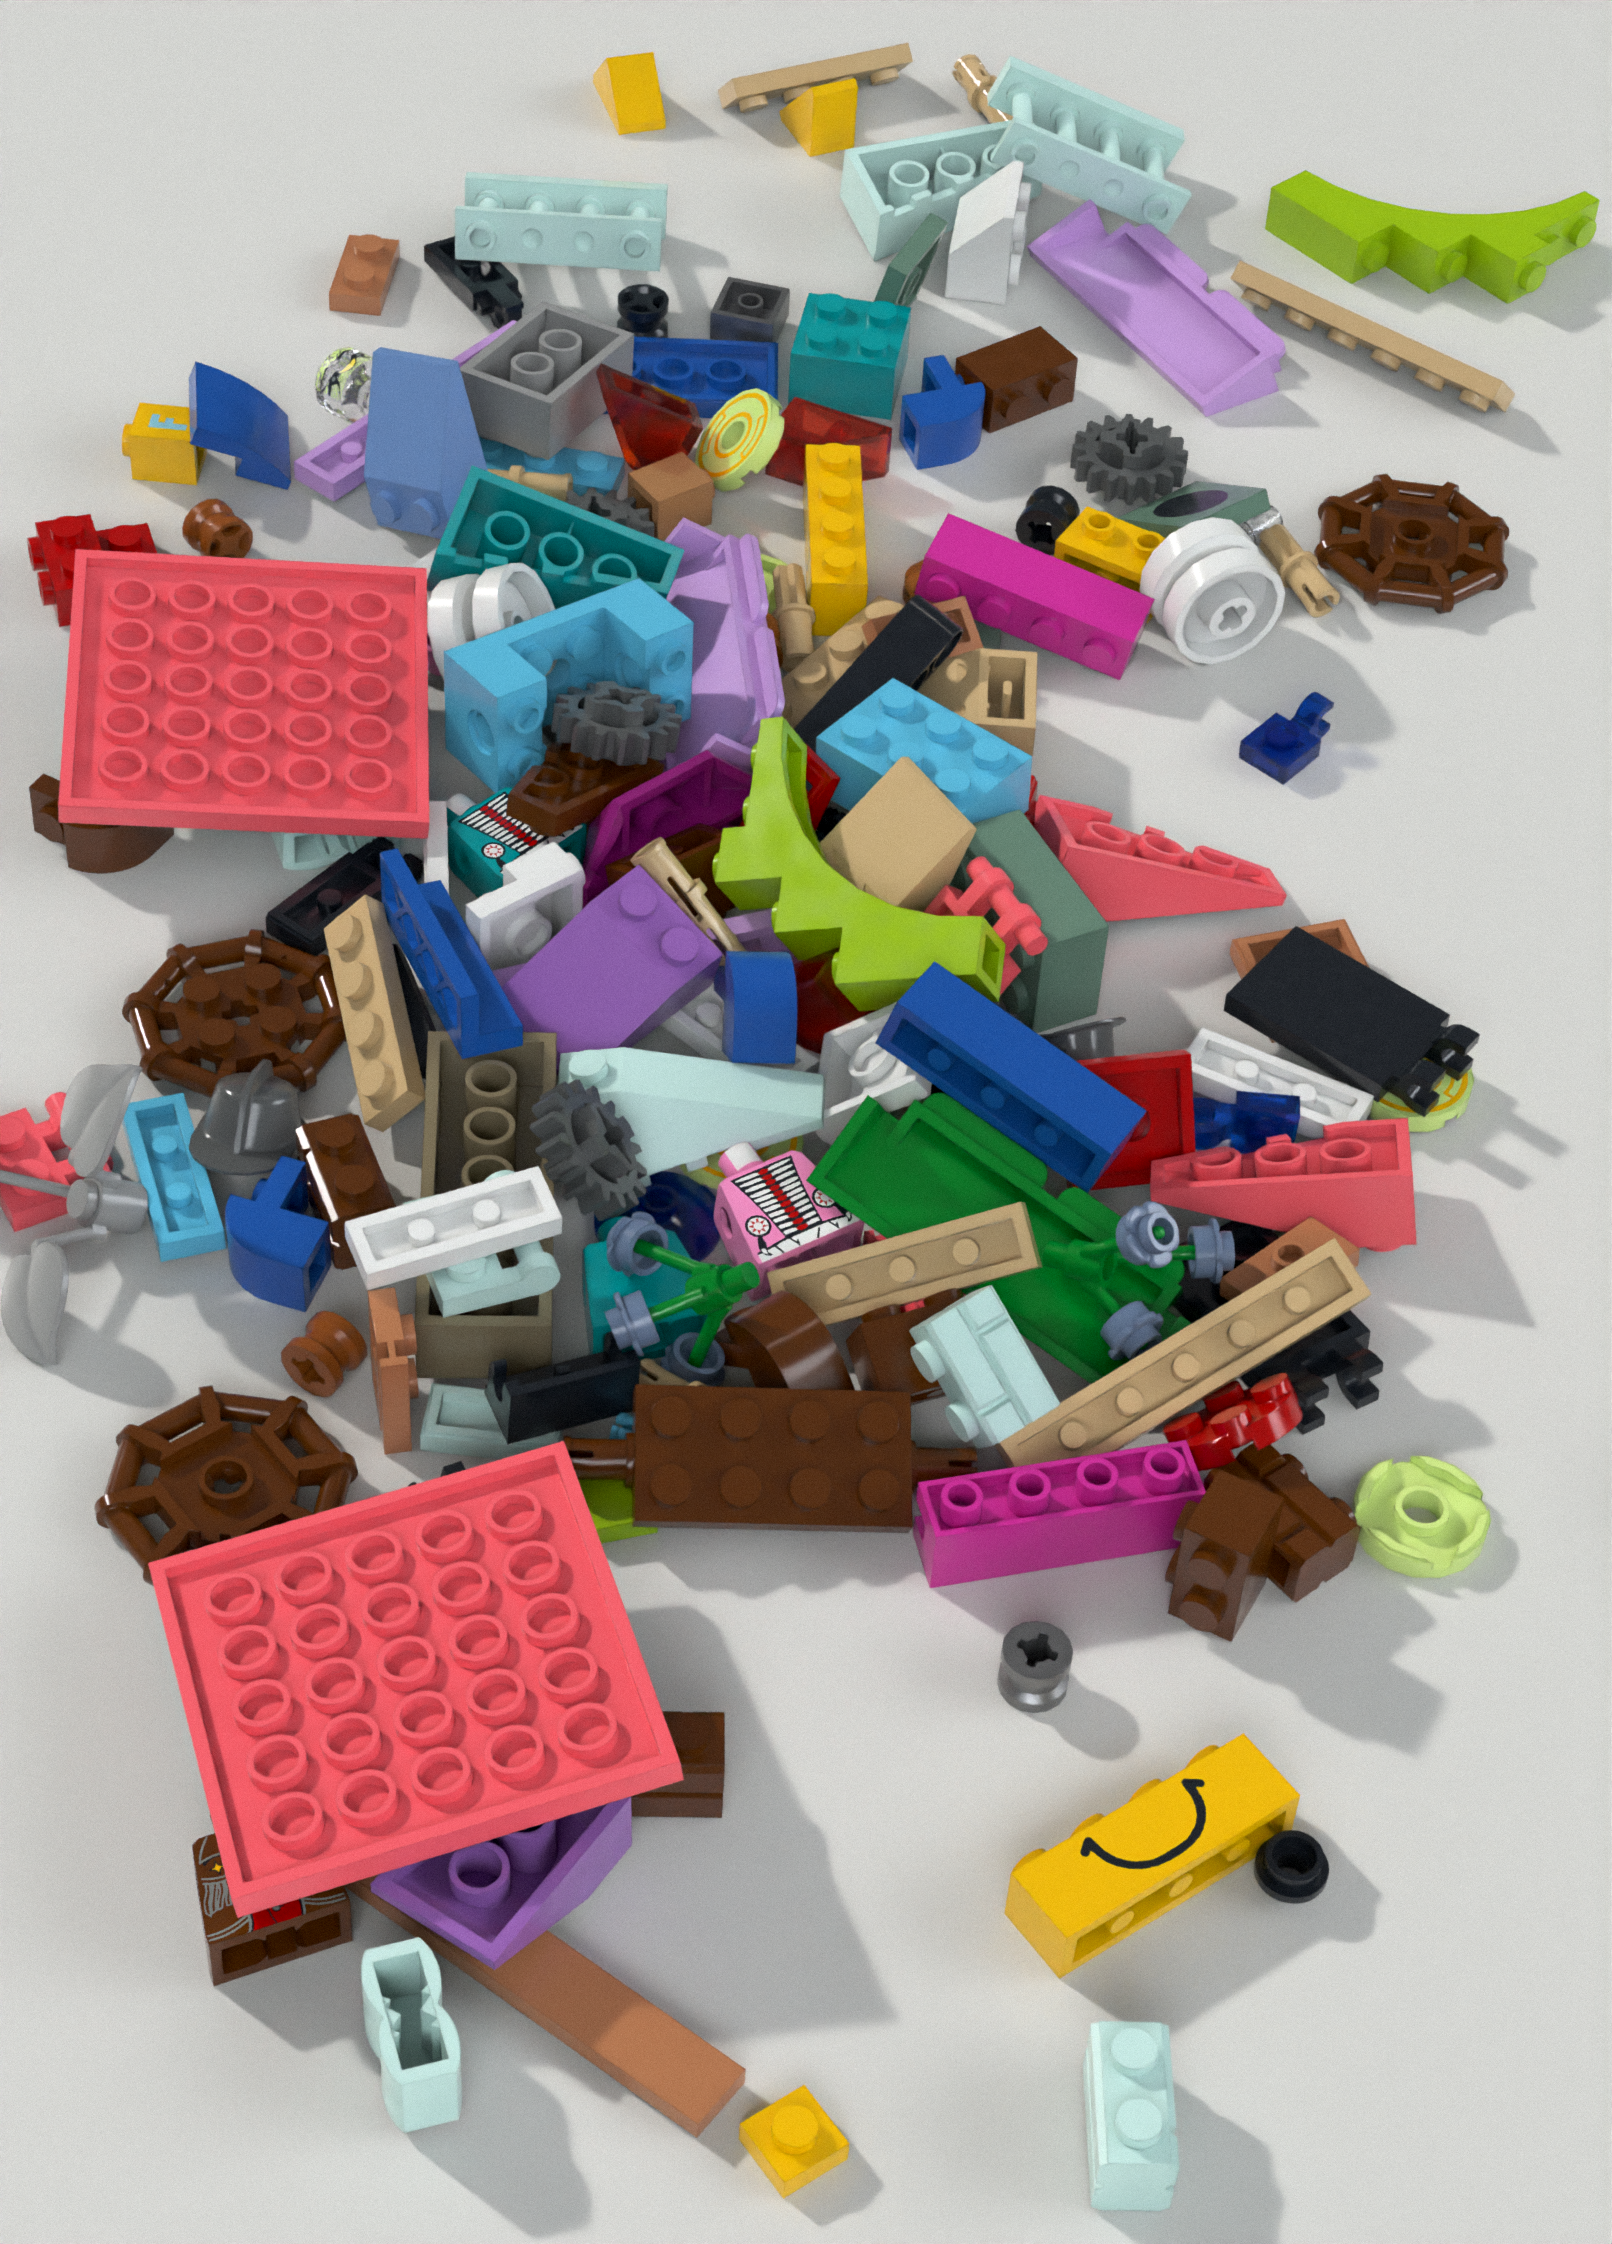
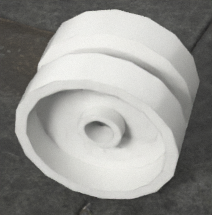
(1212, 590)
(480, 605)

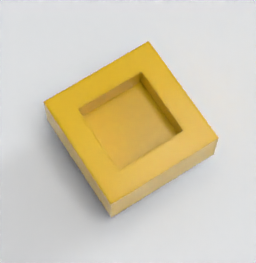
(793, 2141)

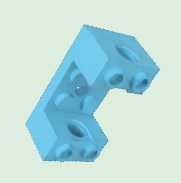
(500, 688)

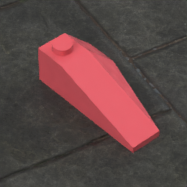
(1348, 1180)

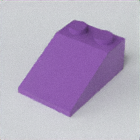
(614, 969)
(511, 1887)

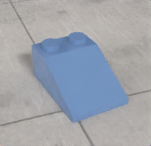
(418, 441)

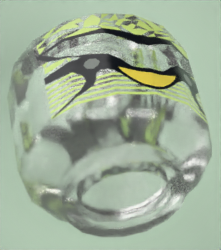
(345, 383)

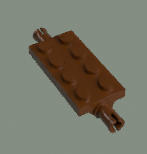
(769, 1459)

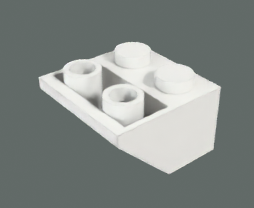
(989, 238)

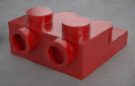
(55, 554)

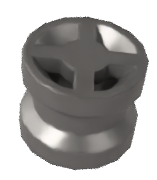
(1046, 1682)

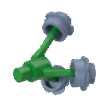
(1141, 1238)
(641, 1248)

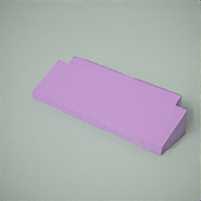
(1160, 308)
(733, 649)

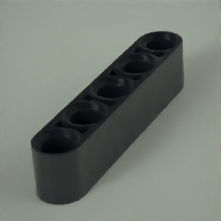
(904, 650)

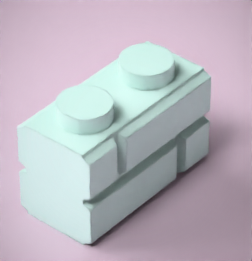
(982, 1369)
(1130, 2116)

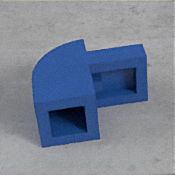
(943, 419)
(758, 1007)
(273, 1244)

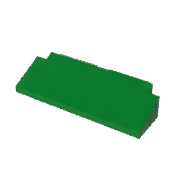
(954, 1165)

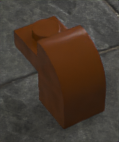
(92, 846)
(783, 1346)

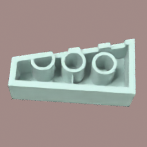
(899, 182)

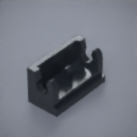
(563, 1392)

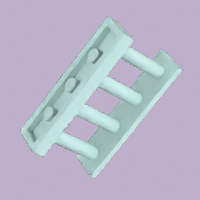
(1088, 144)
(561, 221)

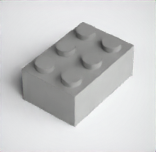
(540, 379)

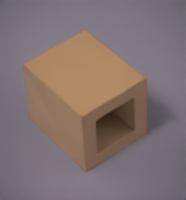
(673, 491)

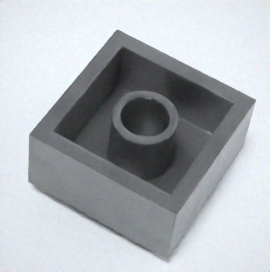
(749, 311)

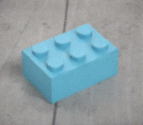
(962, 759)

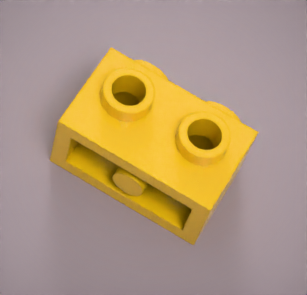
(1107, 547)

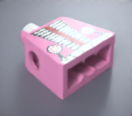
(775, 1215)

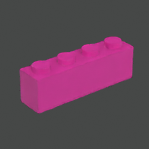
(1035, 596)

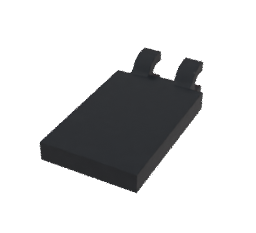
(1351, 1021)
(1330, 1350)

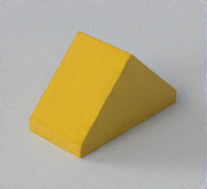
(631, 92)
(823, 117)

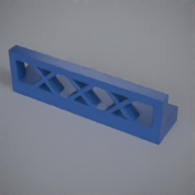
(447, 962)

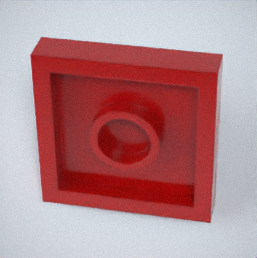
(1163, 1088)

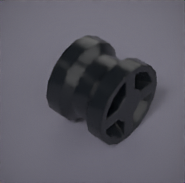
(643, 311)
(1046, 505)

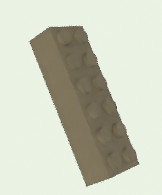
(472, 1128)

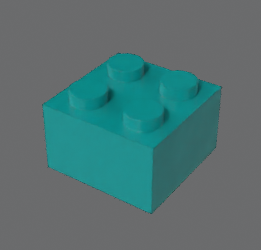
(850, 354)

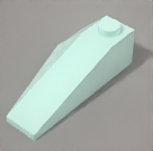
(696, 1104)

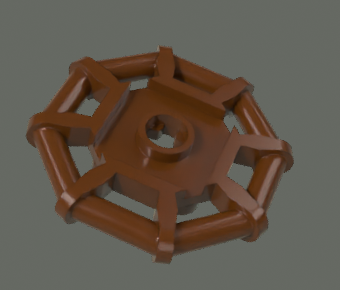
(1438, 552)
(214, 999)
(191, 1464)

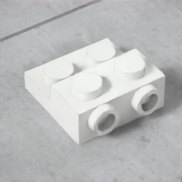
(536, 901)
(859, 1068)

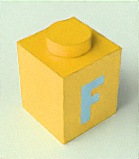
(161, 445)

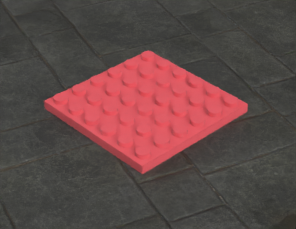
(246, 695)
(408, 1677)

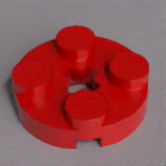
(1237, 1418)

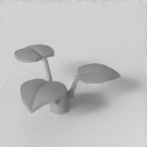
(101, 1202)

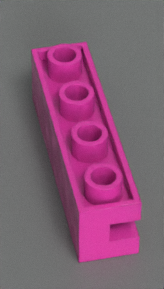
(1053, 1513)

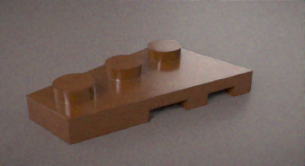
(572, 789)

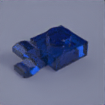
(1288, 746)
(1245, 1121)

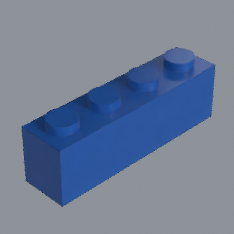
(1010, 1076)

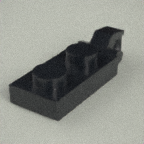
(481, 284)

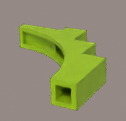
(1428, 248)
(815, 909)

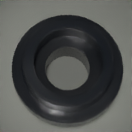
(1295, 1851)

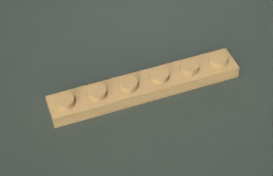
(1388, 346)
(1193, 1361)

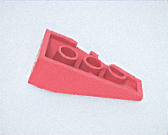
(1148, 873)

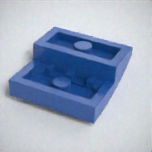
(241, 423)

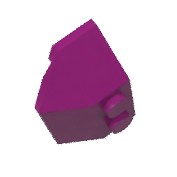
(691, 793)

